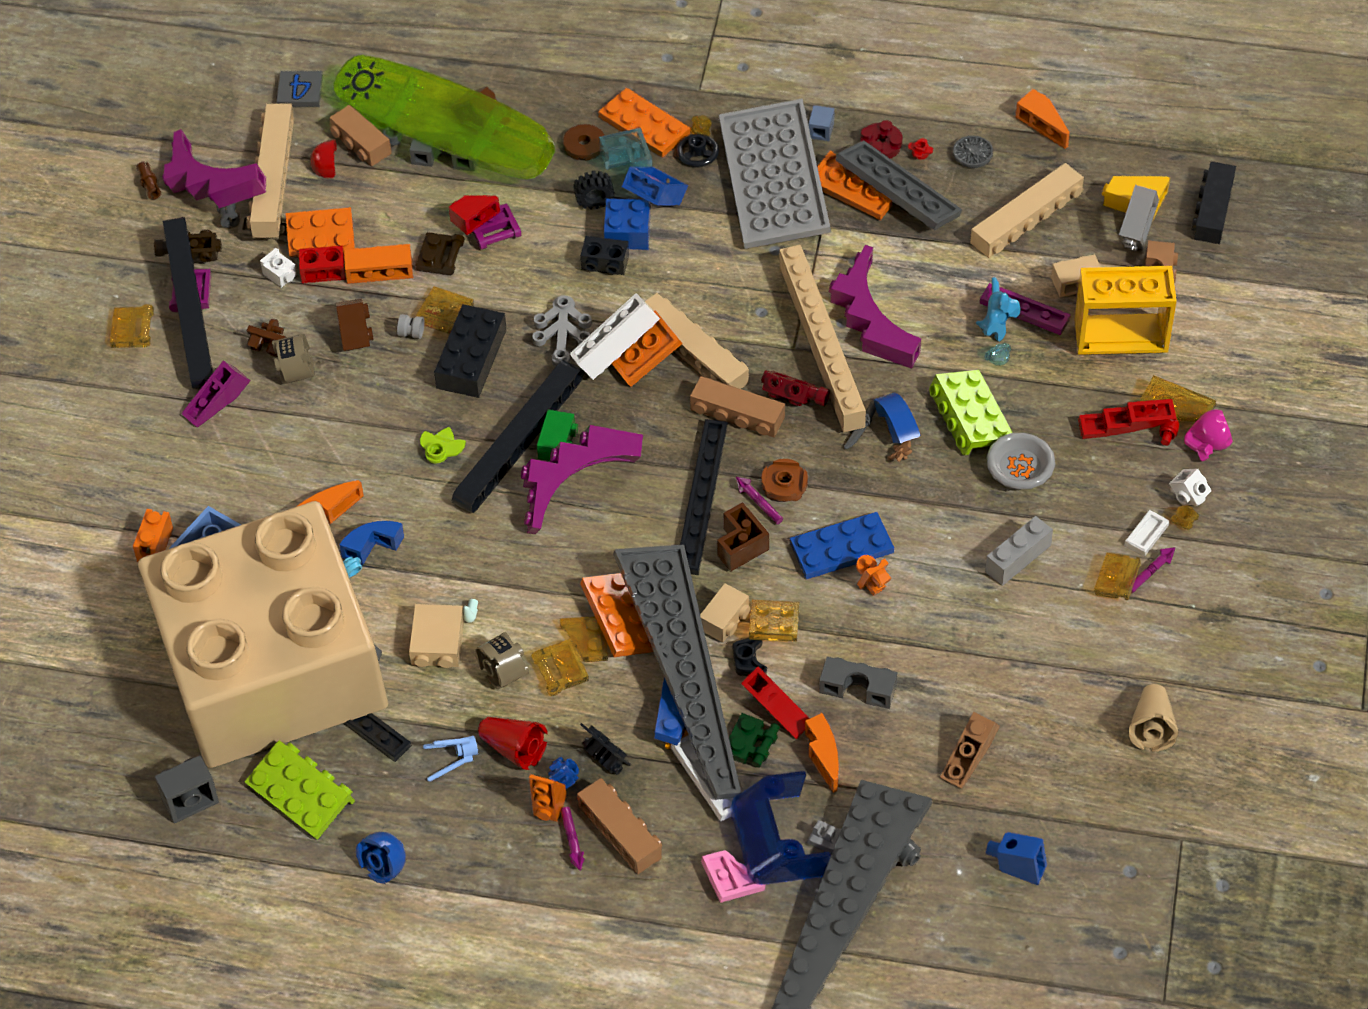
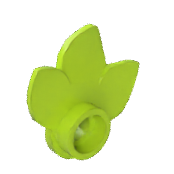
(441, 445)

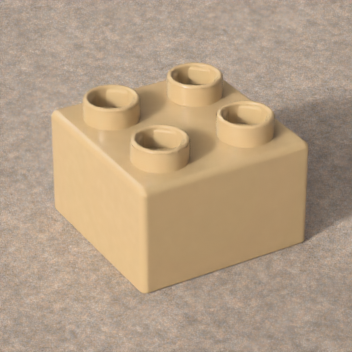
(264, 633)

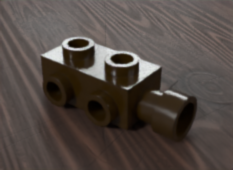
(203, 246)

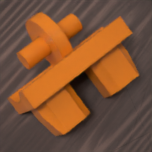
(873, 576)

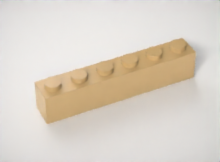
(1027, 210)
(700, 349)

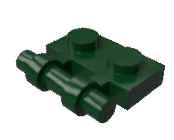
(745, 735)

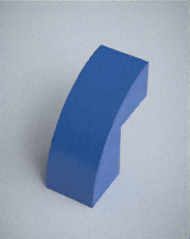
(898, 417)
(362, 539)

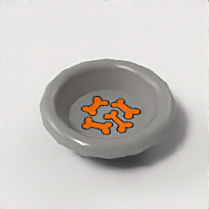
(1020, 461)

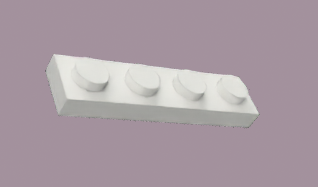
(688, 758)

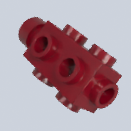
(795, 390)

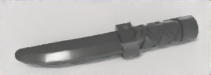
(857, 433)

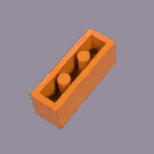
(378, 263)

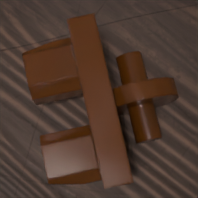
(259, 336)

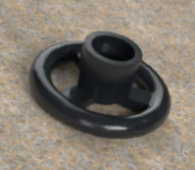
(697, 147)

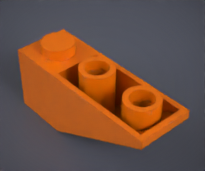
(547, 797)

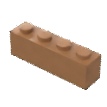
(737, 406)
(620, 826)

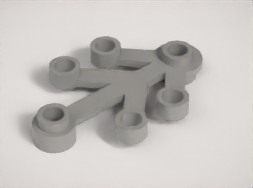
(564, 307)

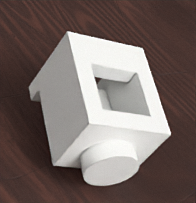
(278, 268)

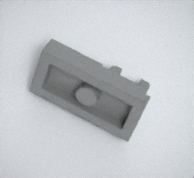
(824, 836)

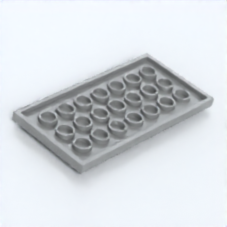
(774, 174)

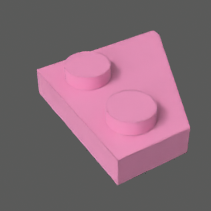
(728, 876)

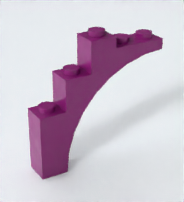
(202, 181)
(878, 334)
(597, 447)

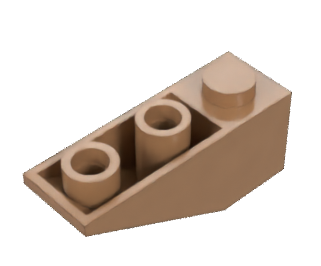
(970, 749)

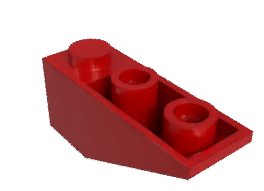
(776, 702)

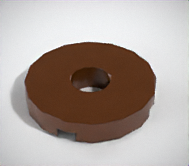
(580, 133)

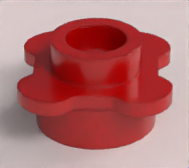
(920, 149)

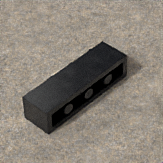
(1214, 203)

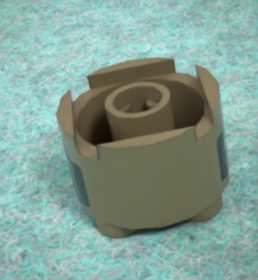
(293, 358)
(501, 660)

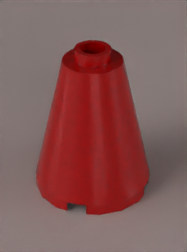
(515, 739)

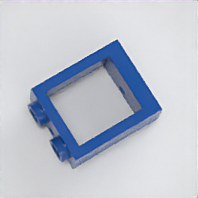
(652, 186)

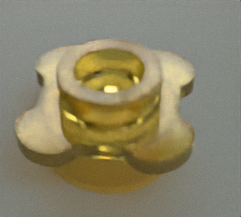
(703, 121)
(1187, 512)

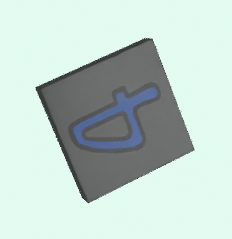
(300, 88)

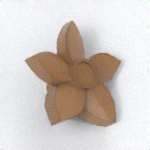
(901, 451)

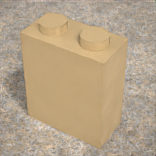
(436, 635)

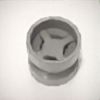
(410, 326)

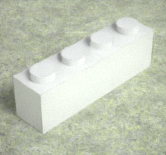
(614, 336)

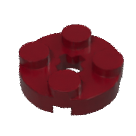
(887, 132)

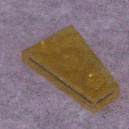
(1187, 403)

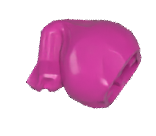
(1209, 434)

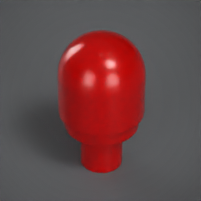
(1168, 432)

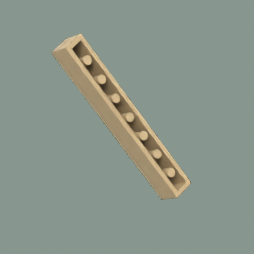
(273, 161)

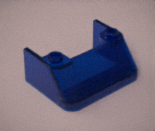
(764, 853)

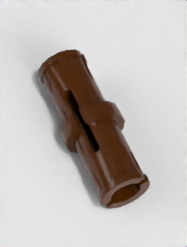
(148, 180)

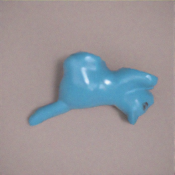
(999, 310)

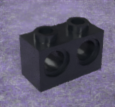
(604, 255)

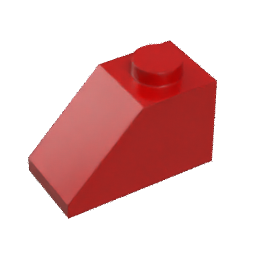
(473, 211)

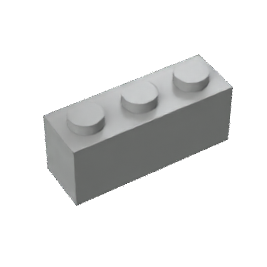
(1019, 550)

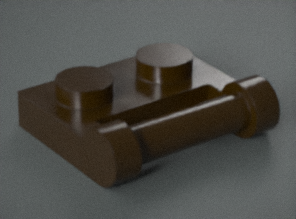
(433, 252)

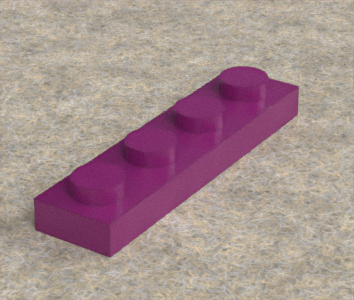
(1033, 311)

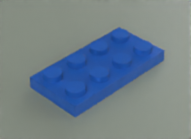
(841, 545)

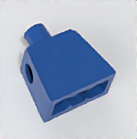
(1020, 856)

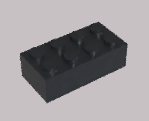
(470, 351)

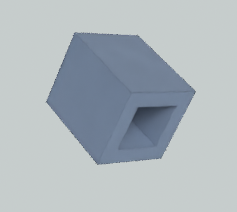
(821, 123)

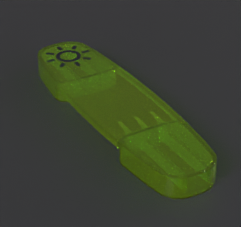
(445, 116)

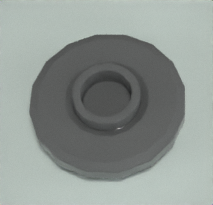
(973, 151)

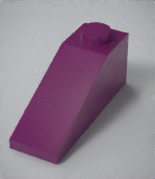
(216, 393)

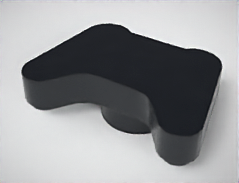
(745, 656)

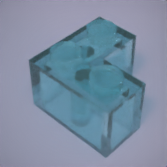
(625, 149)

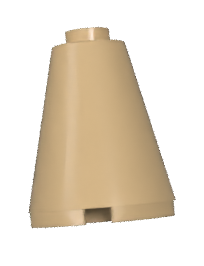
(1153, 720)

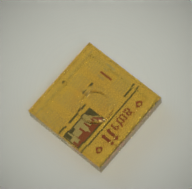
(442, 309)

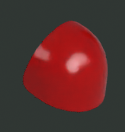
(323, 159)

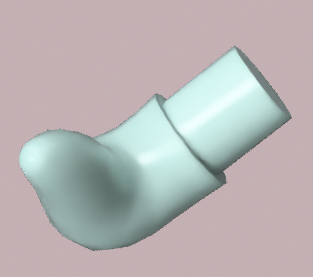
(470, 611)

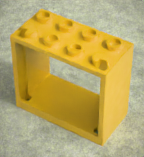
(1125, 289)

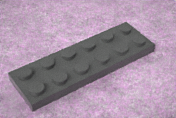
(899, 185)

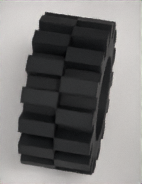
(598, 182)

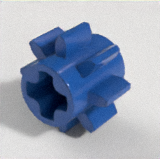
(564, 771)

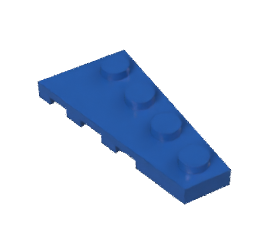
(669, 722)

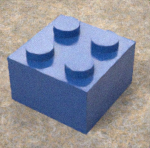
(628, 222)

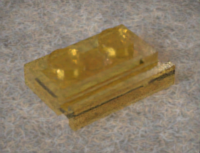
(1117, 576)

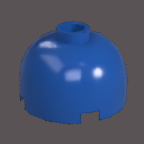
(381, 856)

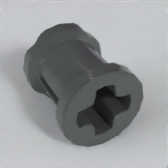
(225, 214)

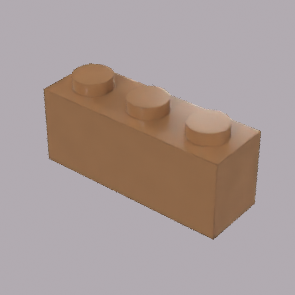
(360, 135)

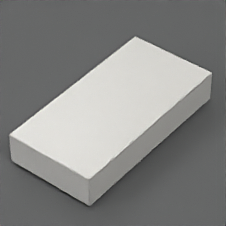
(1146, 533)

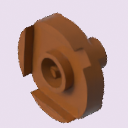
(784, 491)

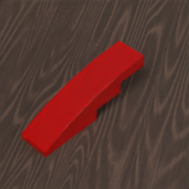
(1127, 419)

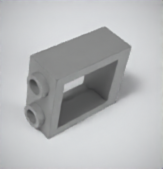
(1138, 218)

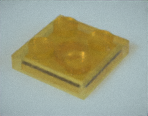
(774, 620)

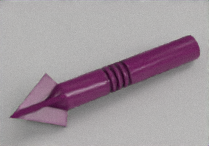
(744, 486)
(1166, 556)
(576, 855)

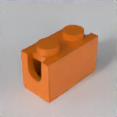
(153, 533)

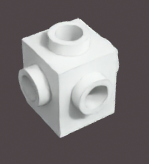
(1190, 487)

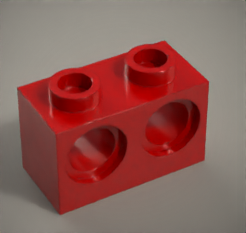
(322, 264)

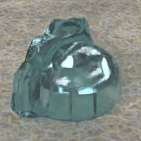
(999, 354)

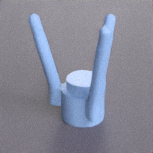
(464, 747)

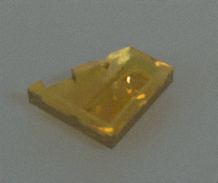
(586, 638)

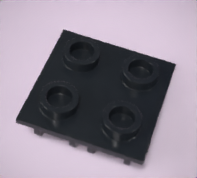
(604, 750)

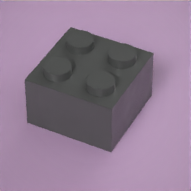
(187, 789)

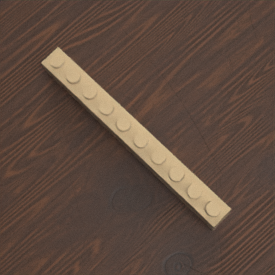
(822, 338)

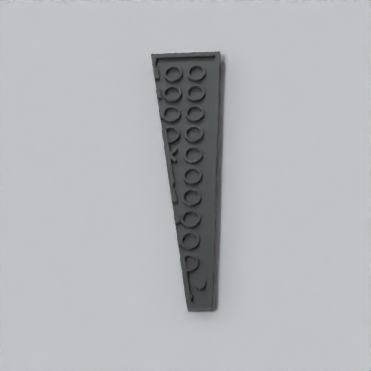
(670, 614)
(863, 856)

